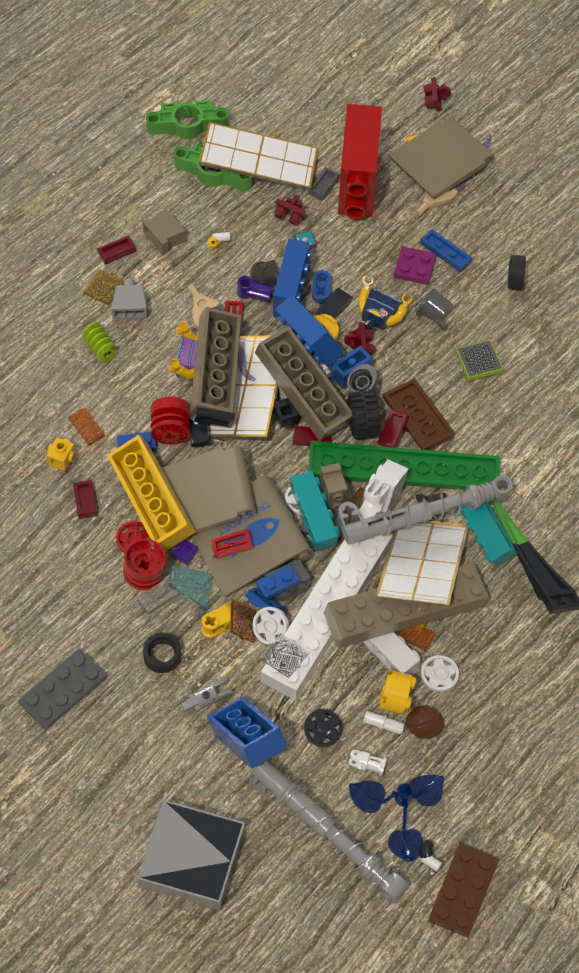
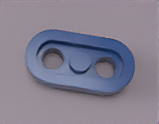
(321, 288)

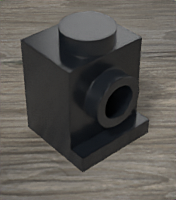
(285, 413)

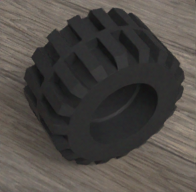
(365, 414)

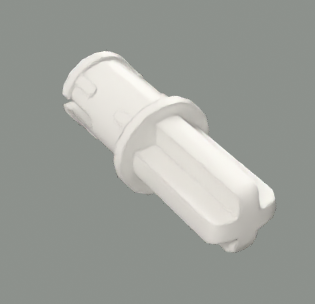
(383, 722)

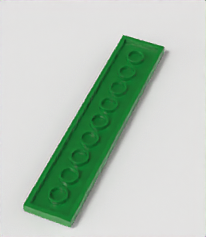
(424, 466)

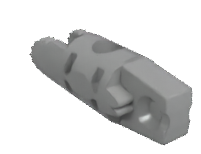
(196, 700)

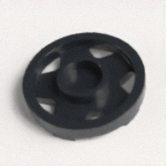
(323, 728)

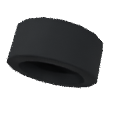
(516, 272)
(162, 638)

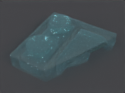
(190, 584)

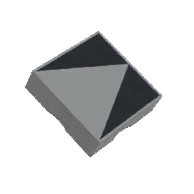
(191, 854)

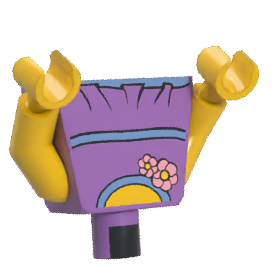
(185, 360)

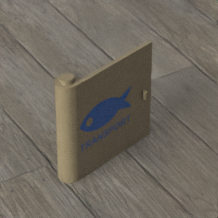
(273, 536)

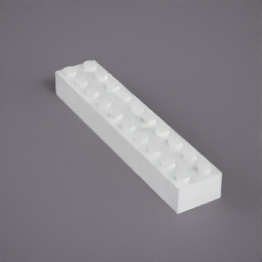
(344, 577)

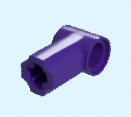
(253, 289)

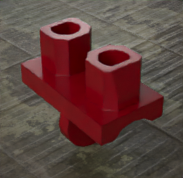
(437, 92)
(293, 208)
(359, 337)

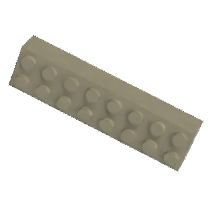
(370, 616)

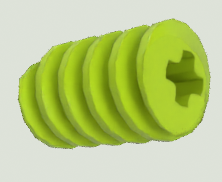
(99, 342)

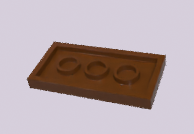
(425, 421)
(463, 890)

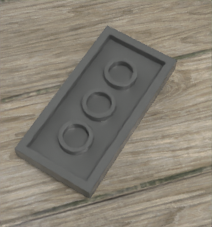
(62, 689)

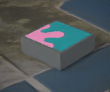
(306, 236)

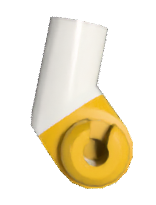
(217, 238)

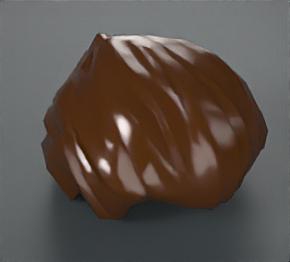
(424, 722)

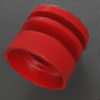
(170, 420)
(144, 564)

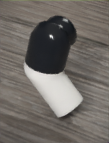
(426, 855)

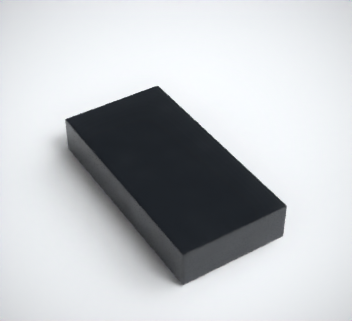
(214, 417)

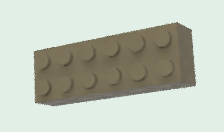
(216, 361)
(304, 383)

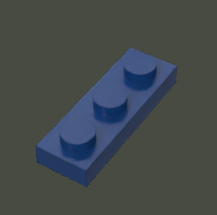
(446, 250)

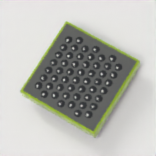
(479, 360)

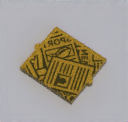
(103, 287)

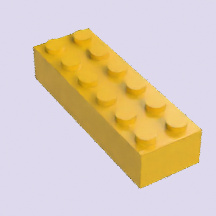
(151, 493)

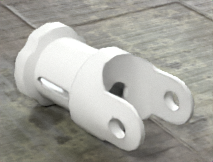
(365, 761)

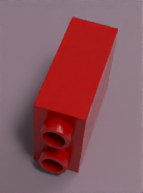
(359, 161)

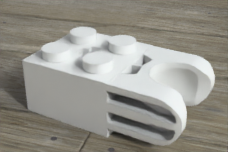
(383, 489)

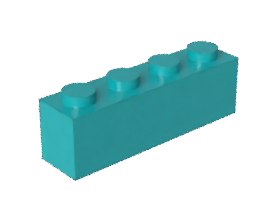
(314, 510)
(489, 533)

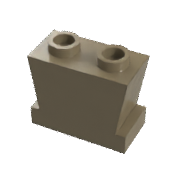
(164, 231)
(333, 486)

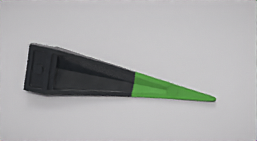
(546, 582)

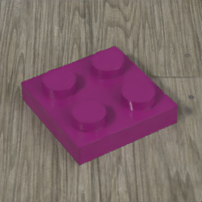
(414, 265)

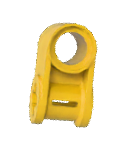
(217, 620)

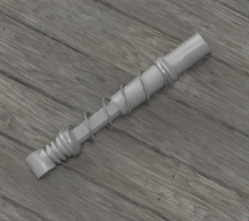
(420, 512)
(290, 795)

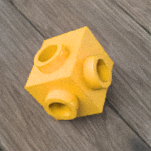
(61, 454)

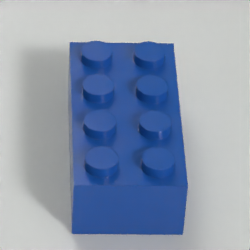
(292, 273)
(309, 331)
(247, 732)

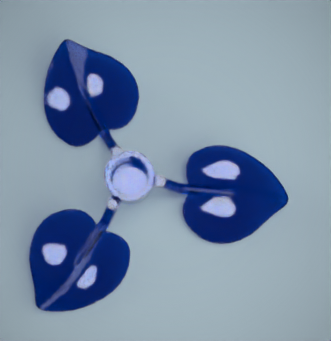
(425, 789)

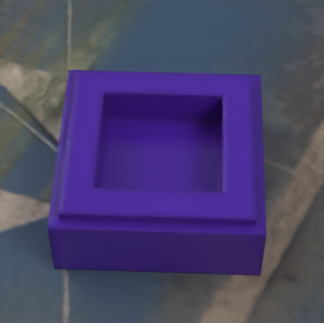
(184, 552)

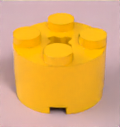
(396, 692)

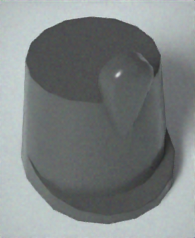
(435, 307)
(363, 378)

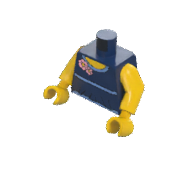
(381, 309)

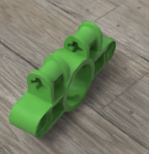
(167, 119)
(187, 160)

